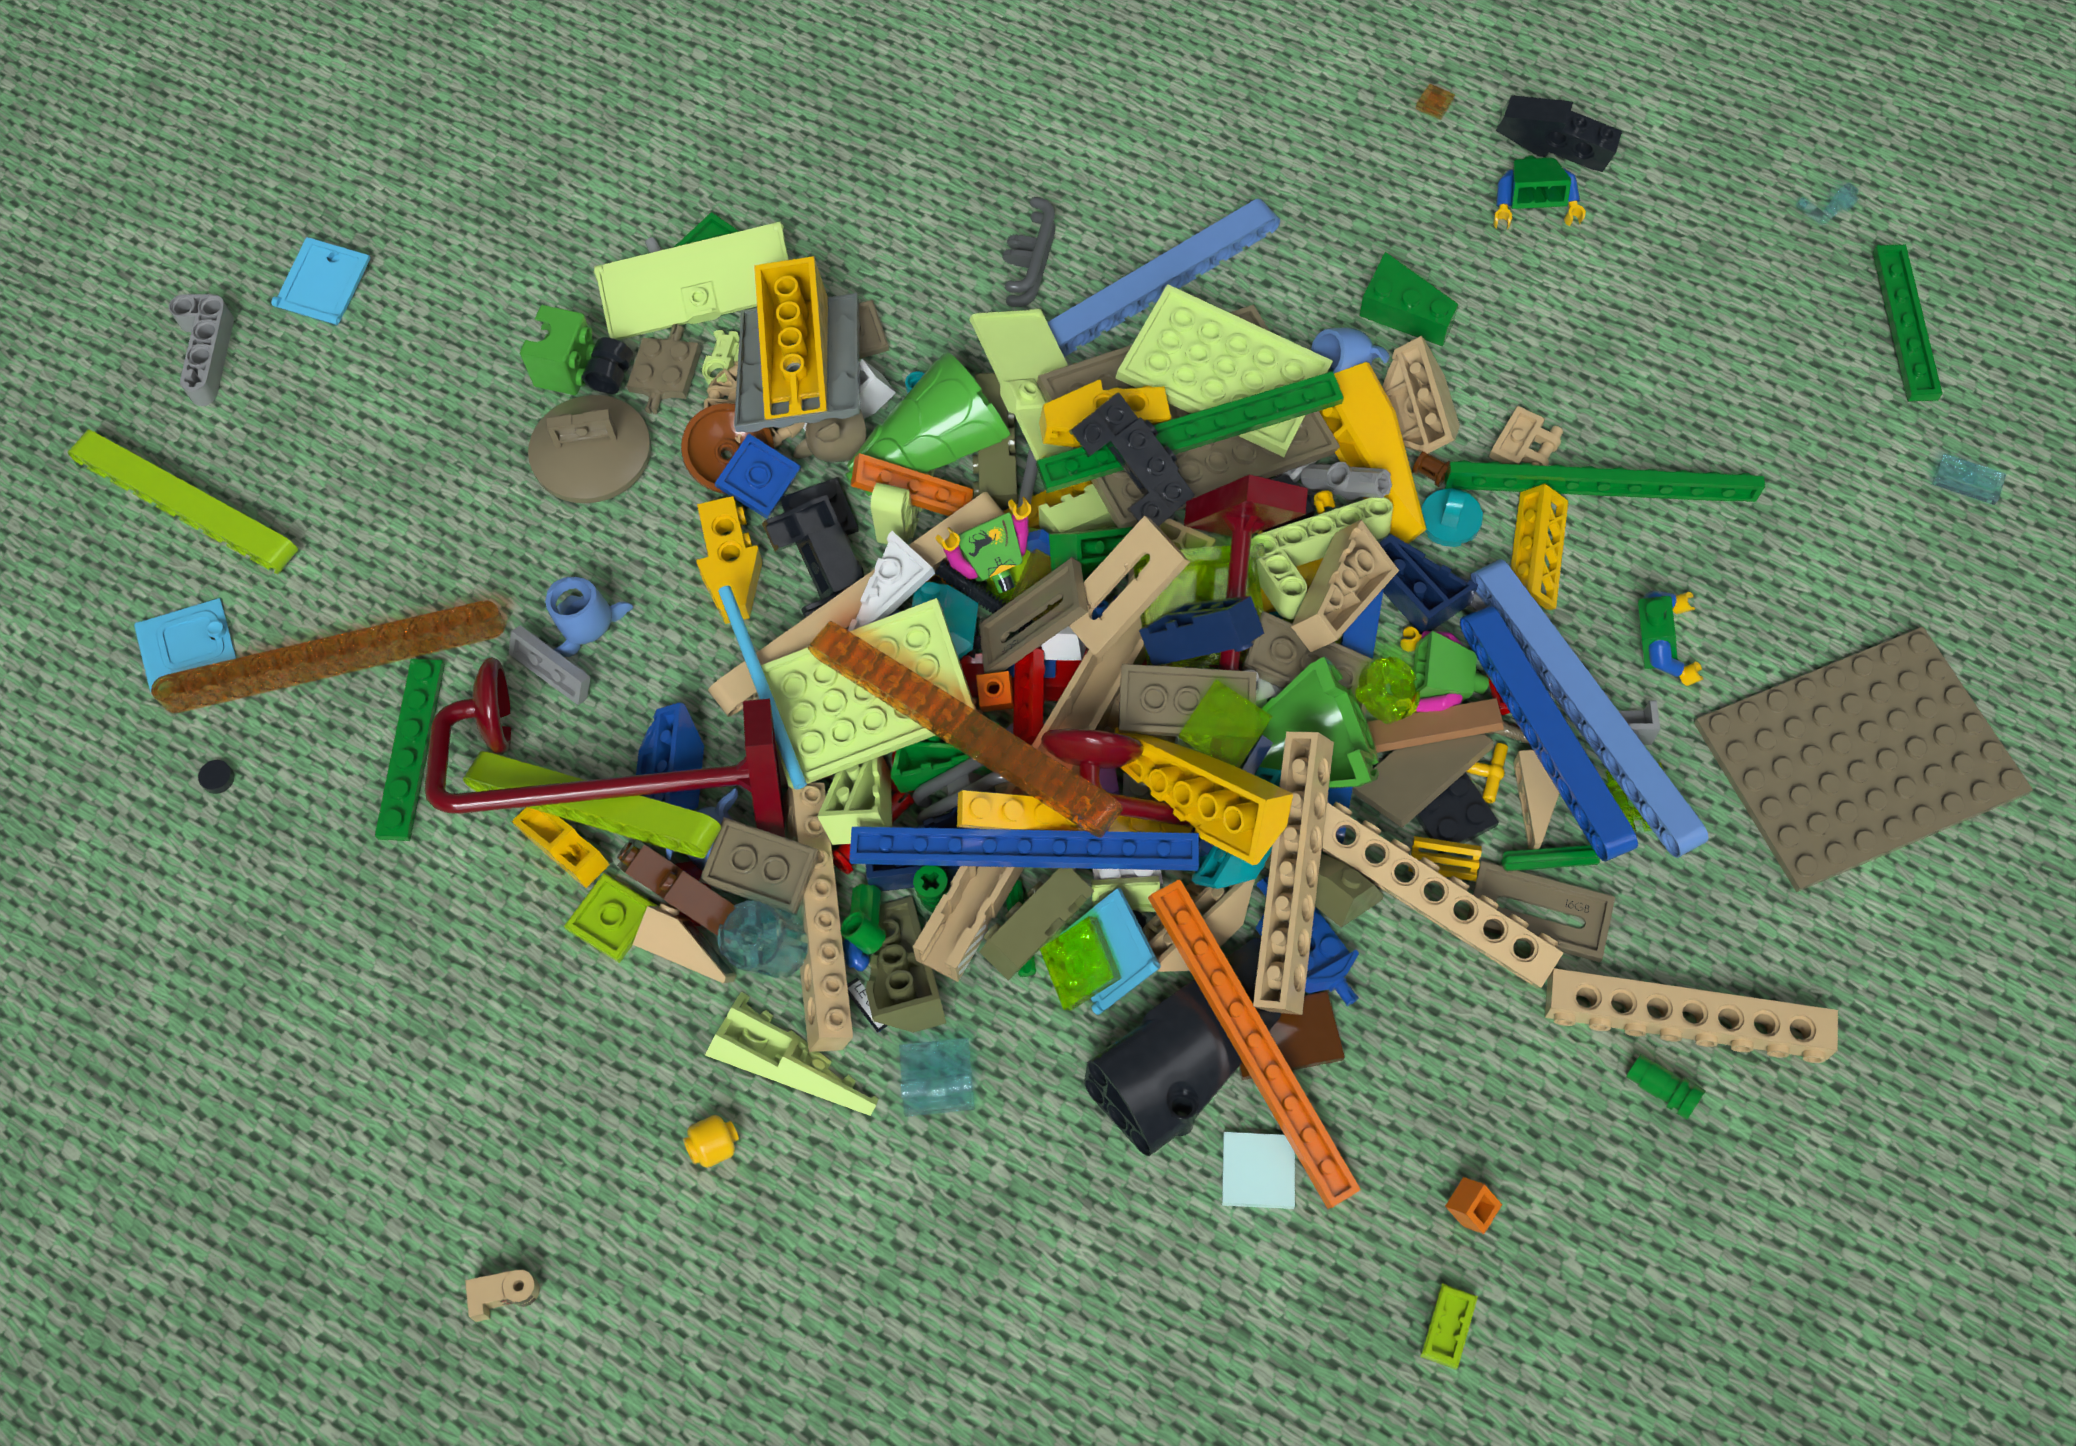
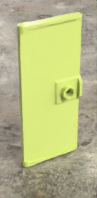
(686, 281)
(1019, 351)

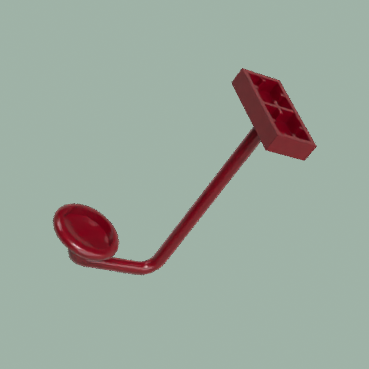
(1232, 511)
(491, 701)

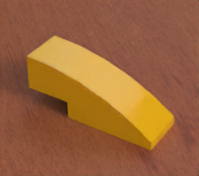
(562, 844)

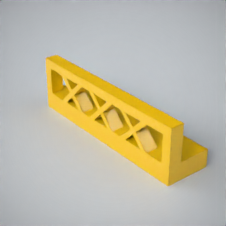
(1533, 542)

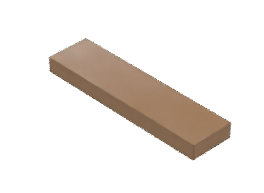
(1437, 726)

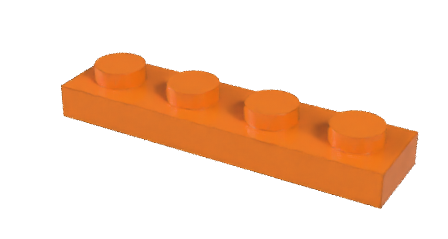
(925, 490)

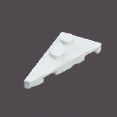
(893, 582)

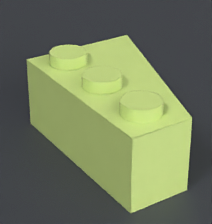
(1075, 513)
(857, 799)

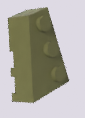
(1035, 921)

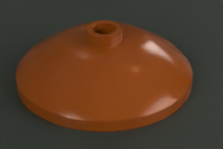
(707, 437)

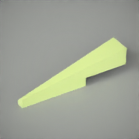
(782, 1056)

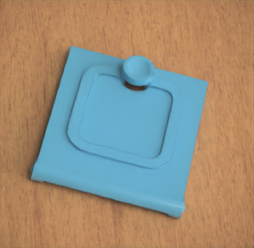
(320, 286)
(183, 640)
(1127, 944)

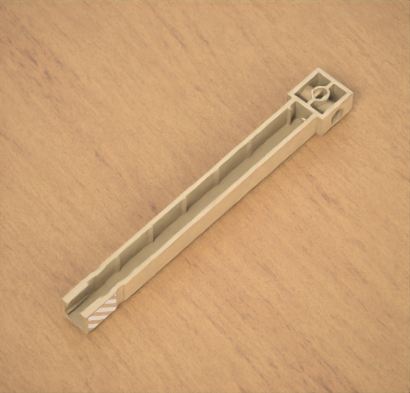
(1086, 703)

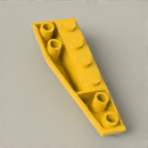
(1372, 439)

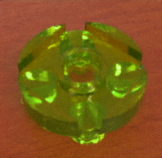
(1373, 691)

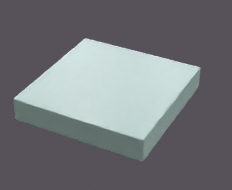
(1258, 1171)

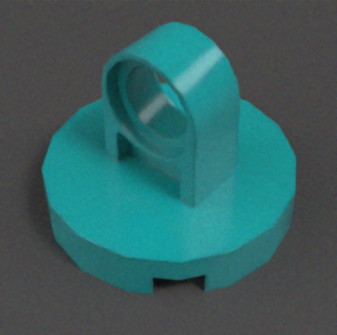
(1451, 517)

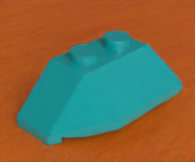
(958, 611)
(1223, 869)

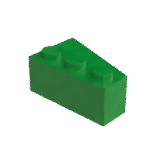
(1407, 302)
(1085, 546)
(926, 760)

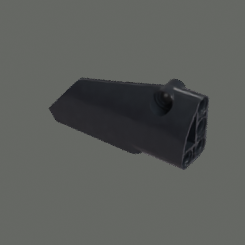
(1171, 1062)

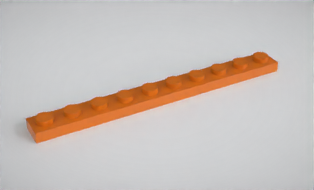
(1254, 1044)

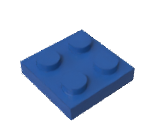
(757, 476)

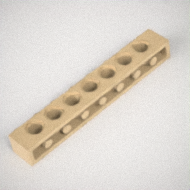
(1294, 876)
(1544, 950)
(824, 967)
(1816, 1024)

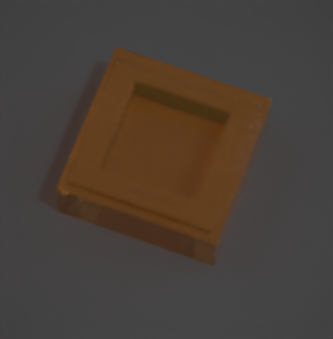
(1435, 101)

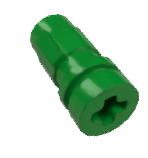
(930, 886)
(1665, 1086)

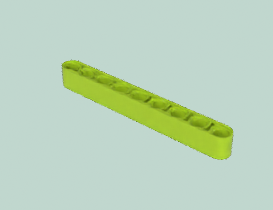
(183, 500)
(627, 816)

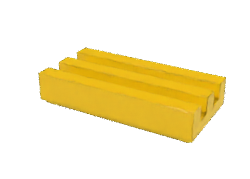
(1453, 847)

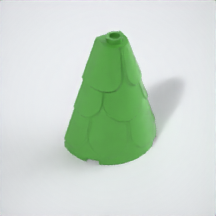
(936, 422)
(1323, 705)

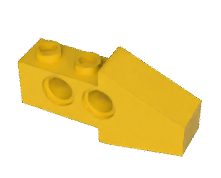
(1070, 409)
(716, 570)

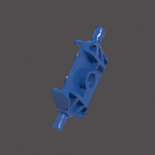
(1328, 957)

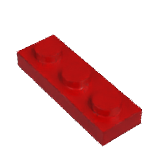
(1029, 696)

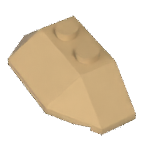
(1420, 398)
(1222, 911)

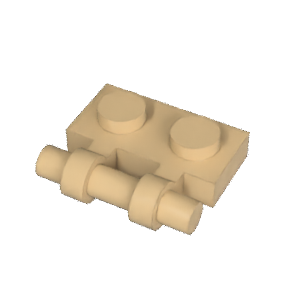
(1519, 434)

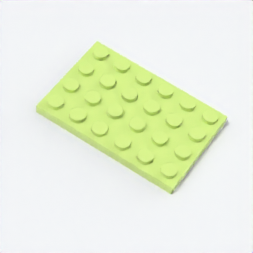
(1215, 359)
(843, 725)

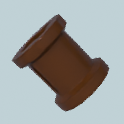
(1431, 468)

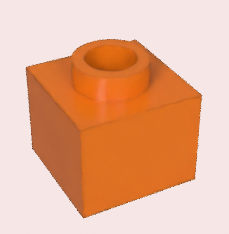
(1003, 698)
(1473, 1205)

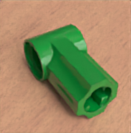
(862, 923)

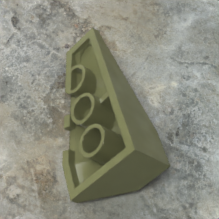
(1342, 891)
(899, 987)

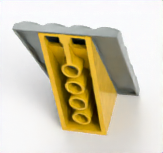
(796, 350)

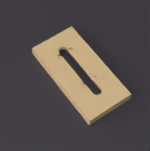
(1164, 566)

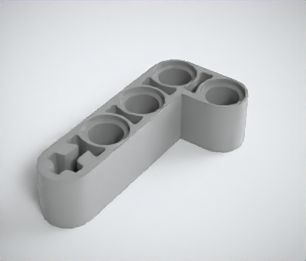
(210, 330)

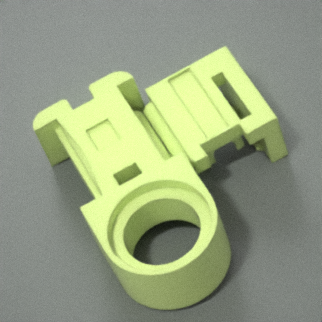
(723, 355)

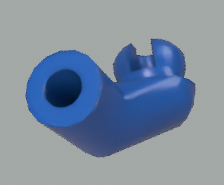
(854, 957)

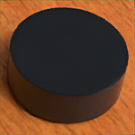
(216, 776)

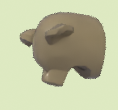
(833, 439)

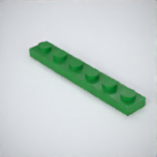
(1907, 323)
(409, 750)

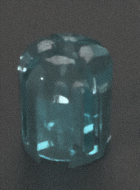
(763, 940)

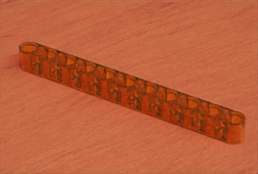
(314, 655)
(966, 729)

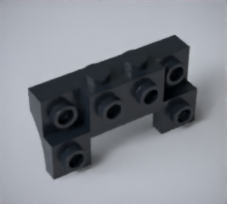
(1139, 454)
(821, 544)

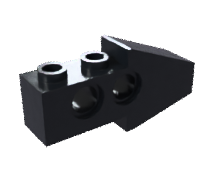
(1554, 128)

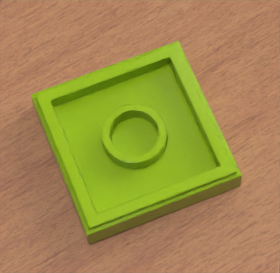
(609, 917)

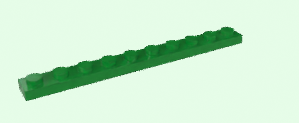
(1201, 428)
(1605, 482)

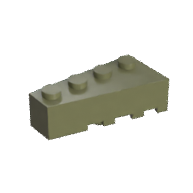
(997, 462)

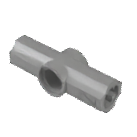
(1347, 480)

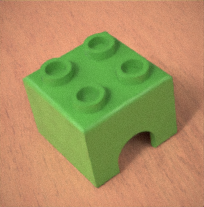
(563, 354)

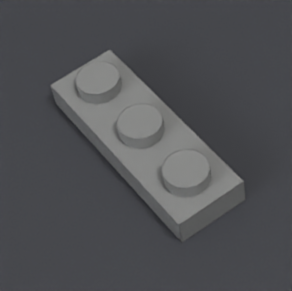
(549, 665)

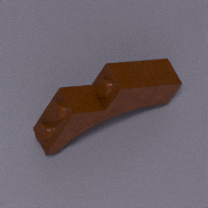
(674, 885)

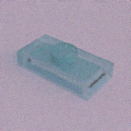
(1969, 479)

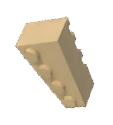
(1343, 587)

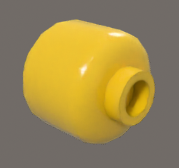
(710, 1141)

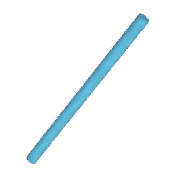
(761, 685)

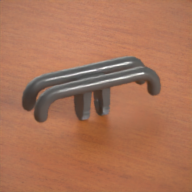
(1030, 253)
(956, 779)

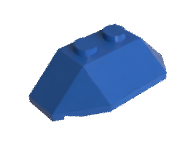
(672, 746)

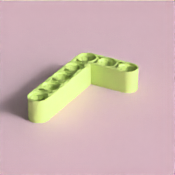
(894, 512)
(1307, 542)

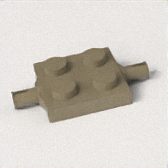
(664, 368)

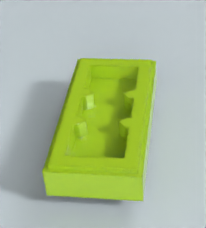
(1449, 1326)

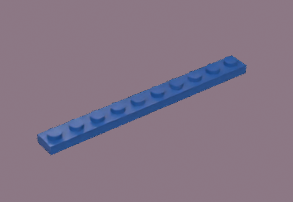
(1024, 848)

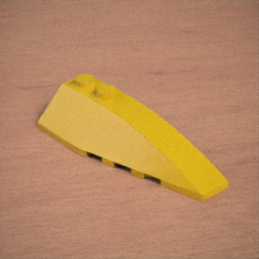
(1215, 797)

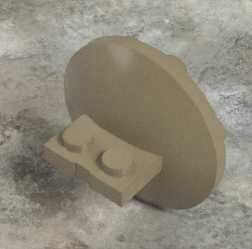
(589, 449)

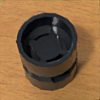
(608, 365)

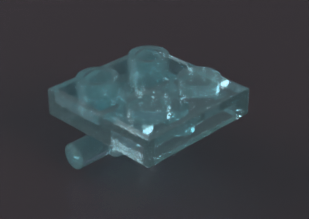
(936, 1077)

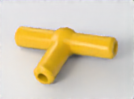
(1493, 772)

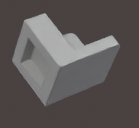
(1644, 723)

